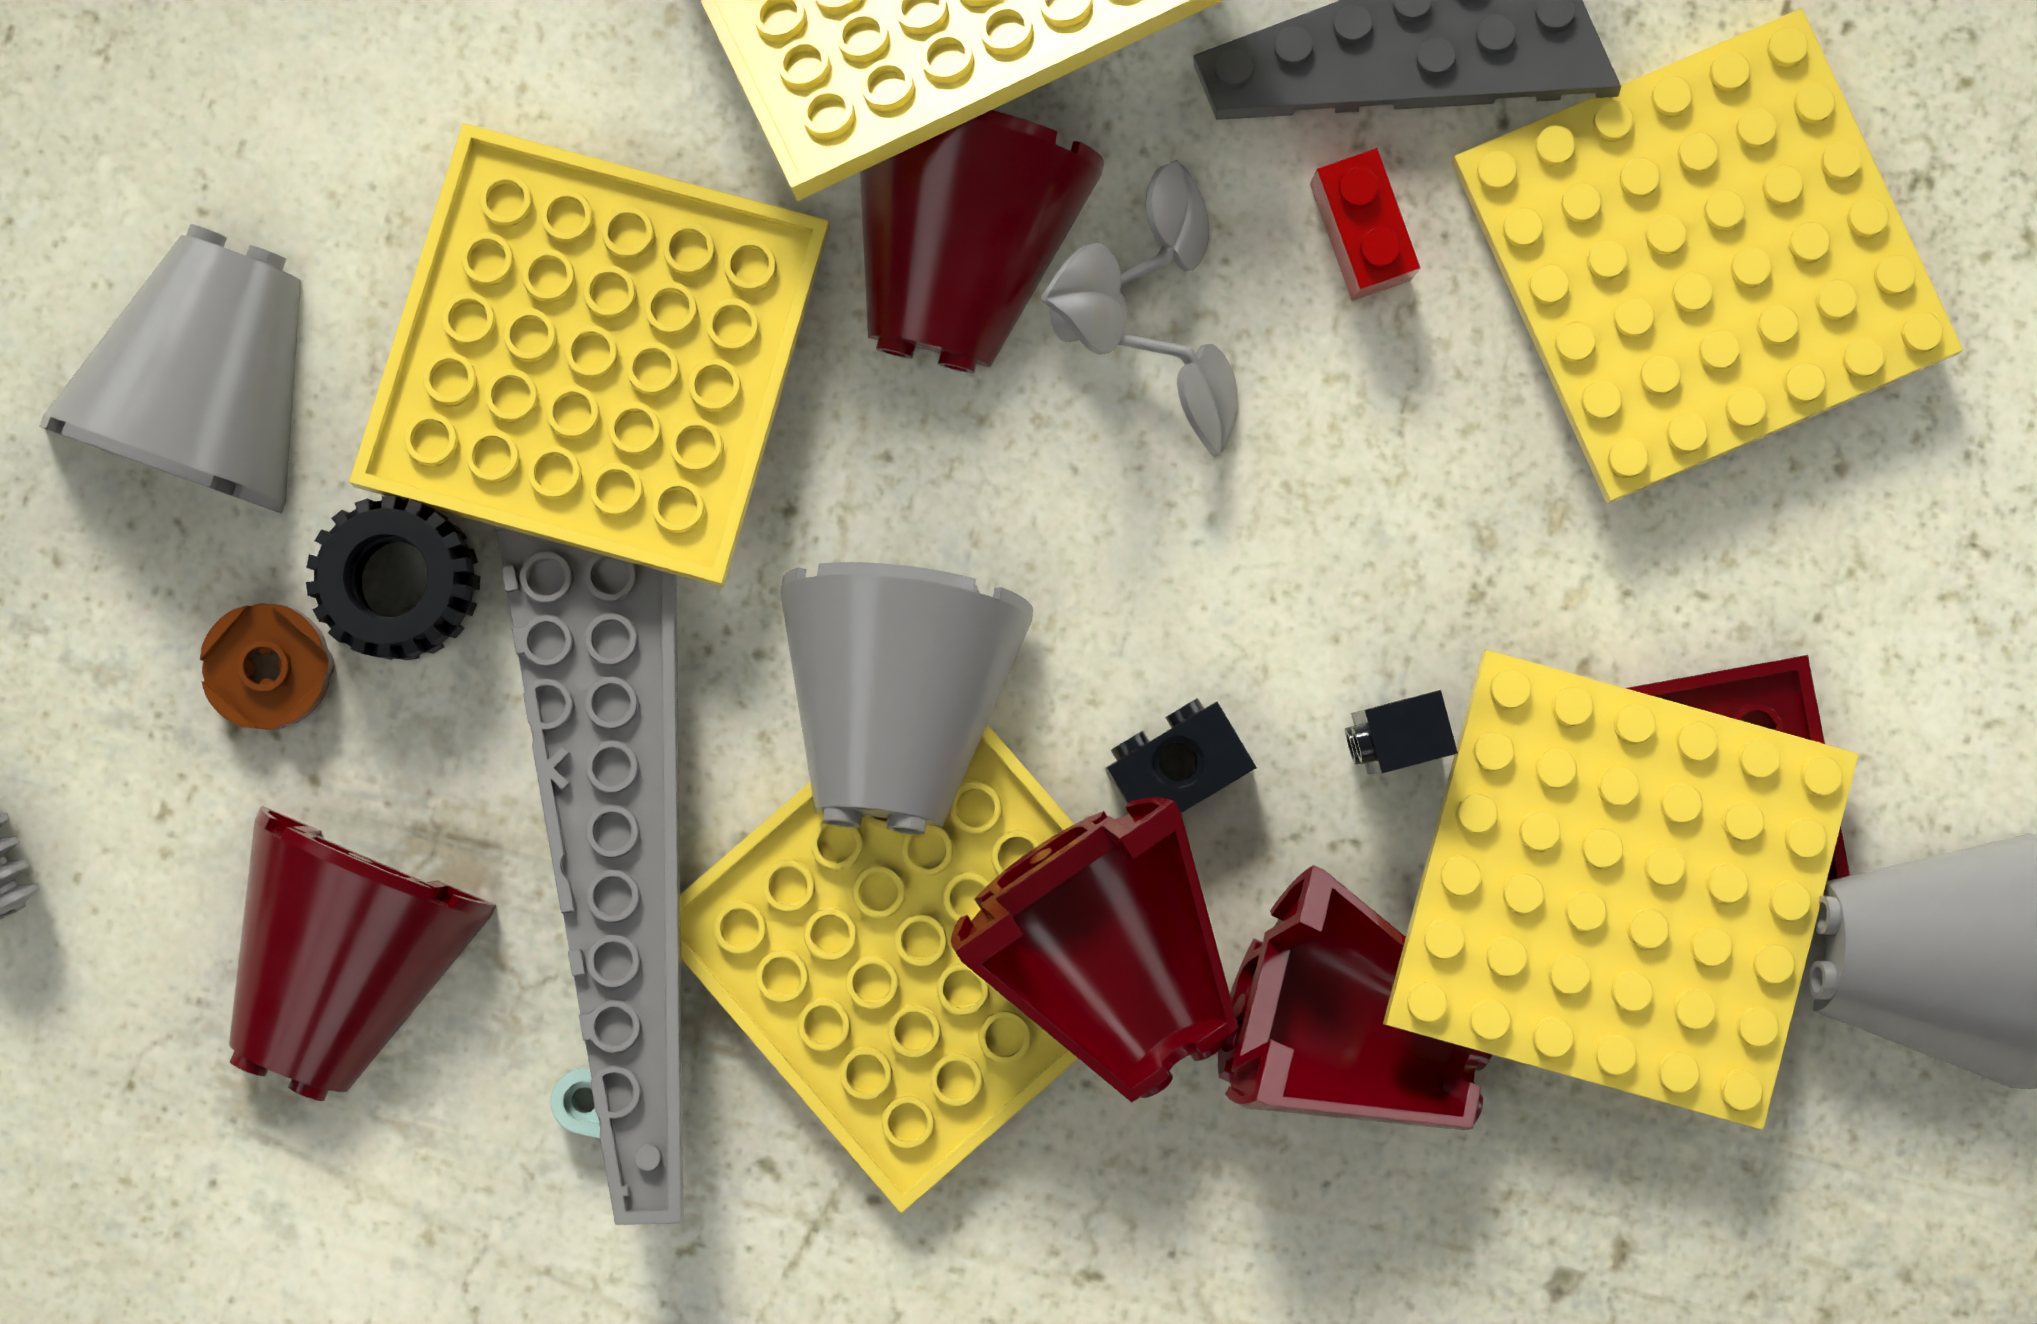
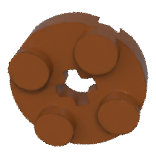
(229, 670)

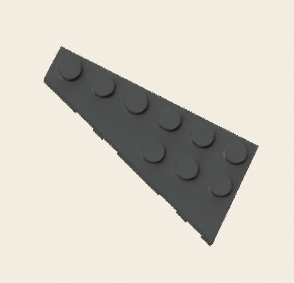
(1408, 57)

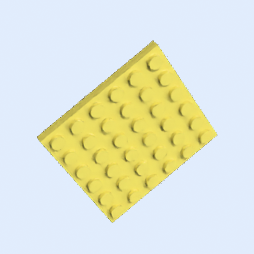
(1706, 256)
(591, 354)
(1621, 889)
(849, 978)

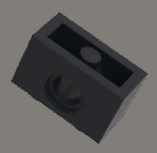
(1401, 734)
(1211, 739)

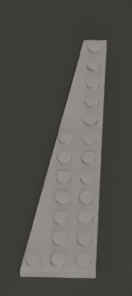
(606, 755)

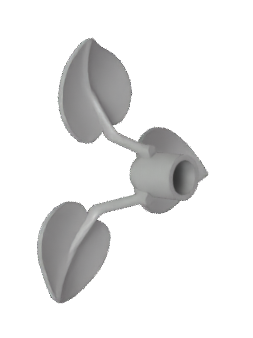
(1092, 309)

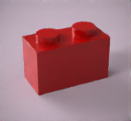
(1364, 224)

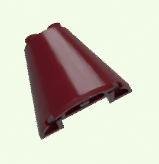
(967, 234)
(1108, 946)
(335, 955)
(1315, 1015)

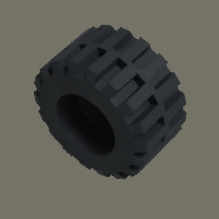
(341, 566)

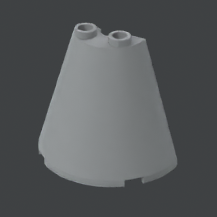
(196, 372)
(895, 684)
(1939, 957)

